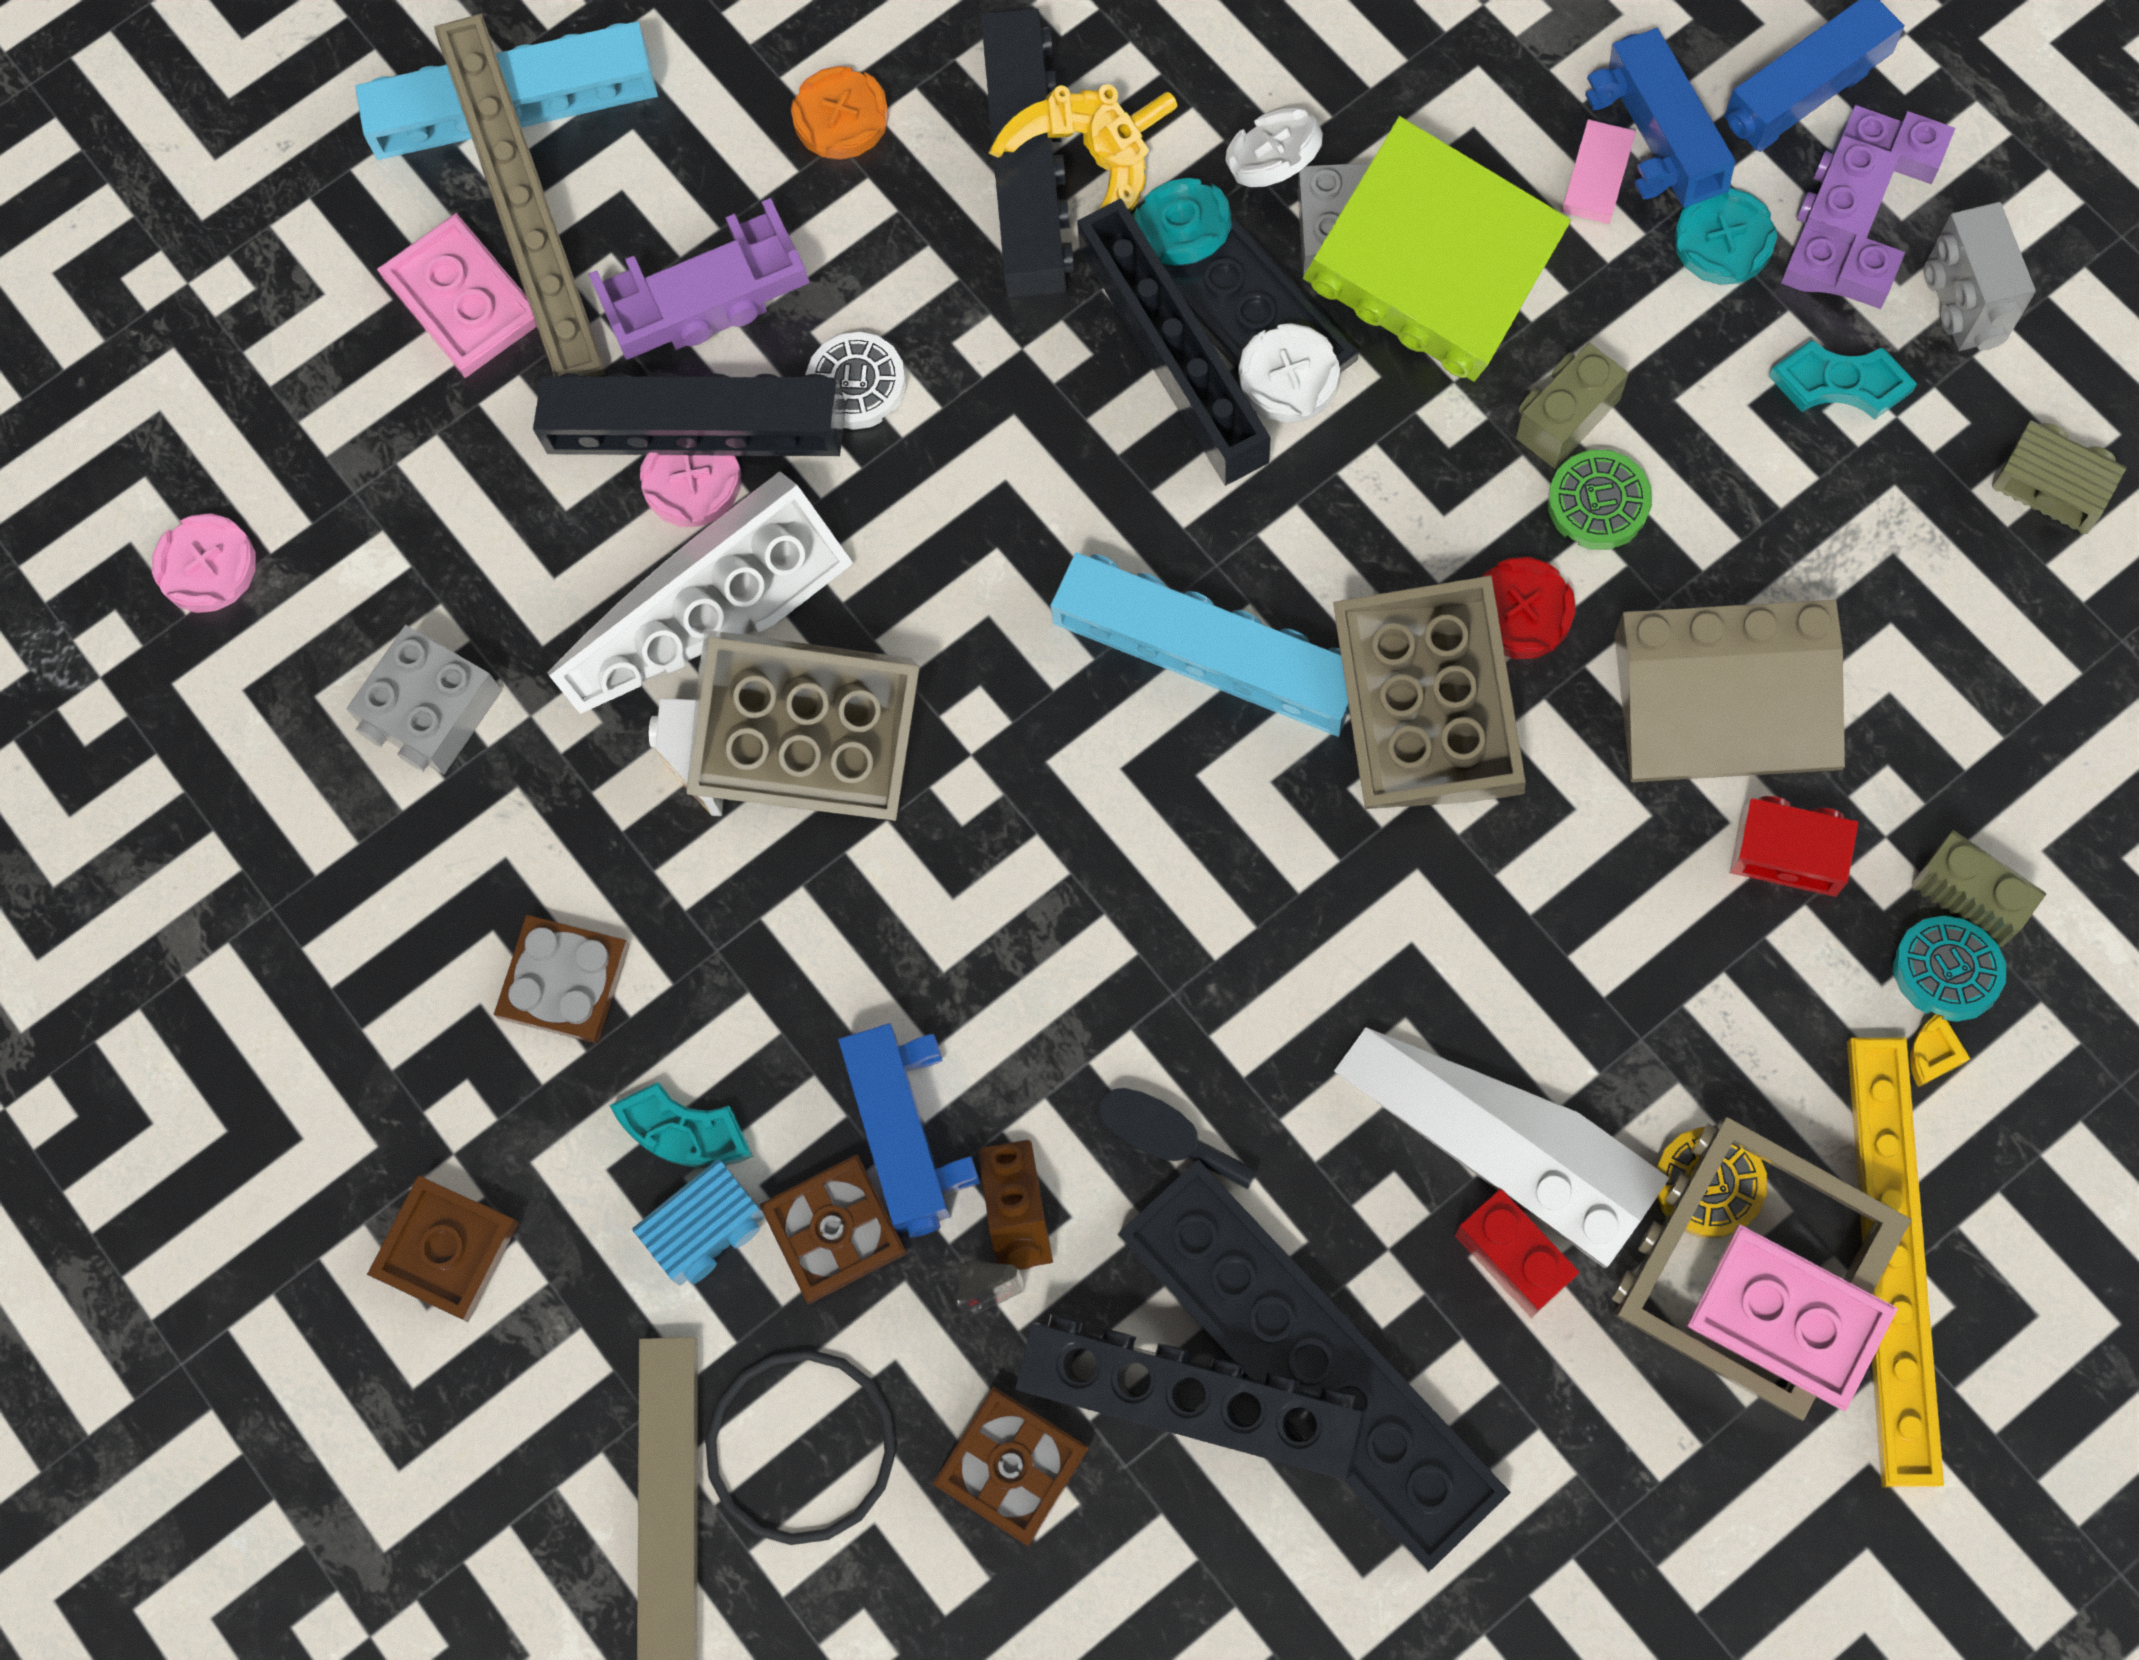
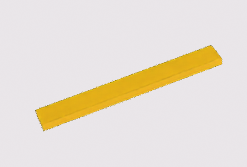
(1889, 1173)

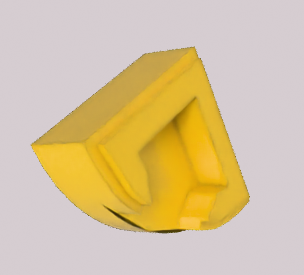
(1935, 1051)

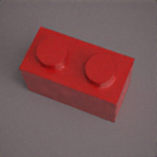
(1794, 845)
(1516, 1253)

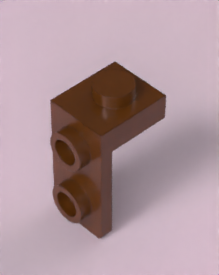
(1014, 1205)

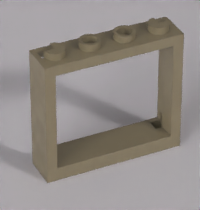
(1685, 1197)

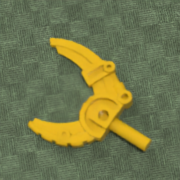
(1106, 130)

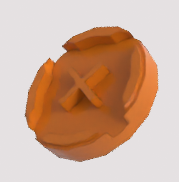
(840, 112)

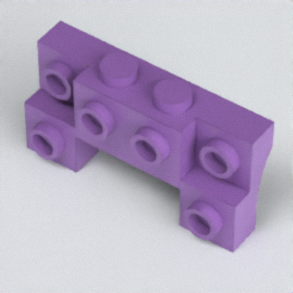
(1834, 243)
(704, 292)

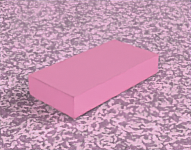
(1598, 171)

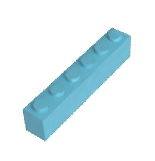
(543, 81)
(1203, 641)

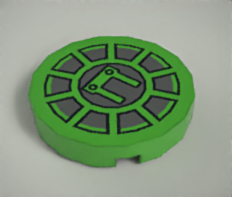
(1599, 499)

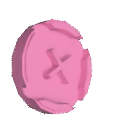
(690, 487)
(204, 563)

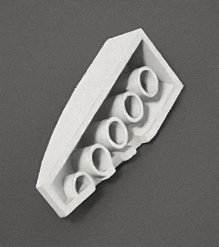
(728, 579)
(1516, 1142)

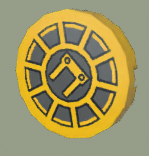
(1733, 1194)

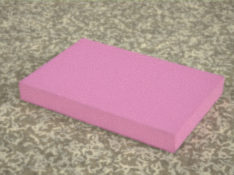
(459, 295)
(1791, 1317)

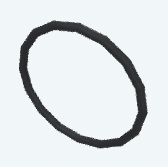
(885, 1468)

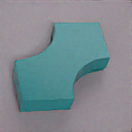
(1865, 381)

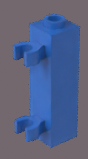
(1813, 72)
(1669, 117)
(895, 1128)

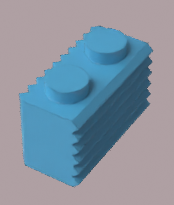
(700, 1224)

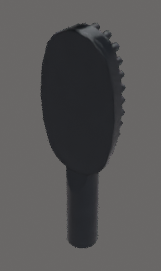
(1166, 1133)

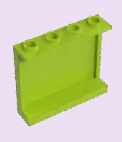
(1436, 250)

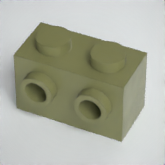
(1571, 405)

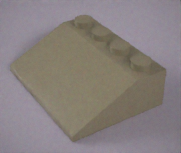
(1732, 690)
(1430, 696)
(801, 725)

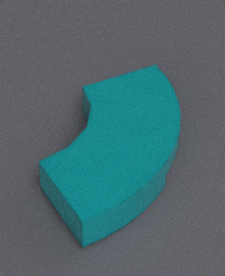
(681, 1133)

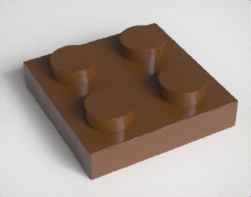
(443, 1248)

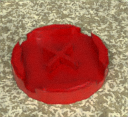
(1531, 606)

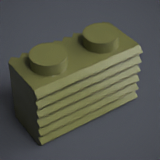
(2060, 476)
(1978, 888)

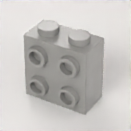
(1321, 198)
(1979, 277)
(423, 701)

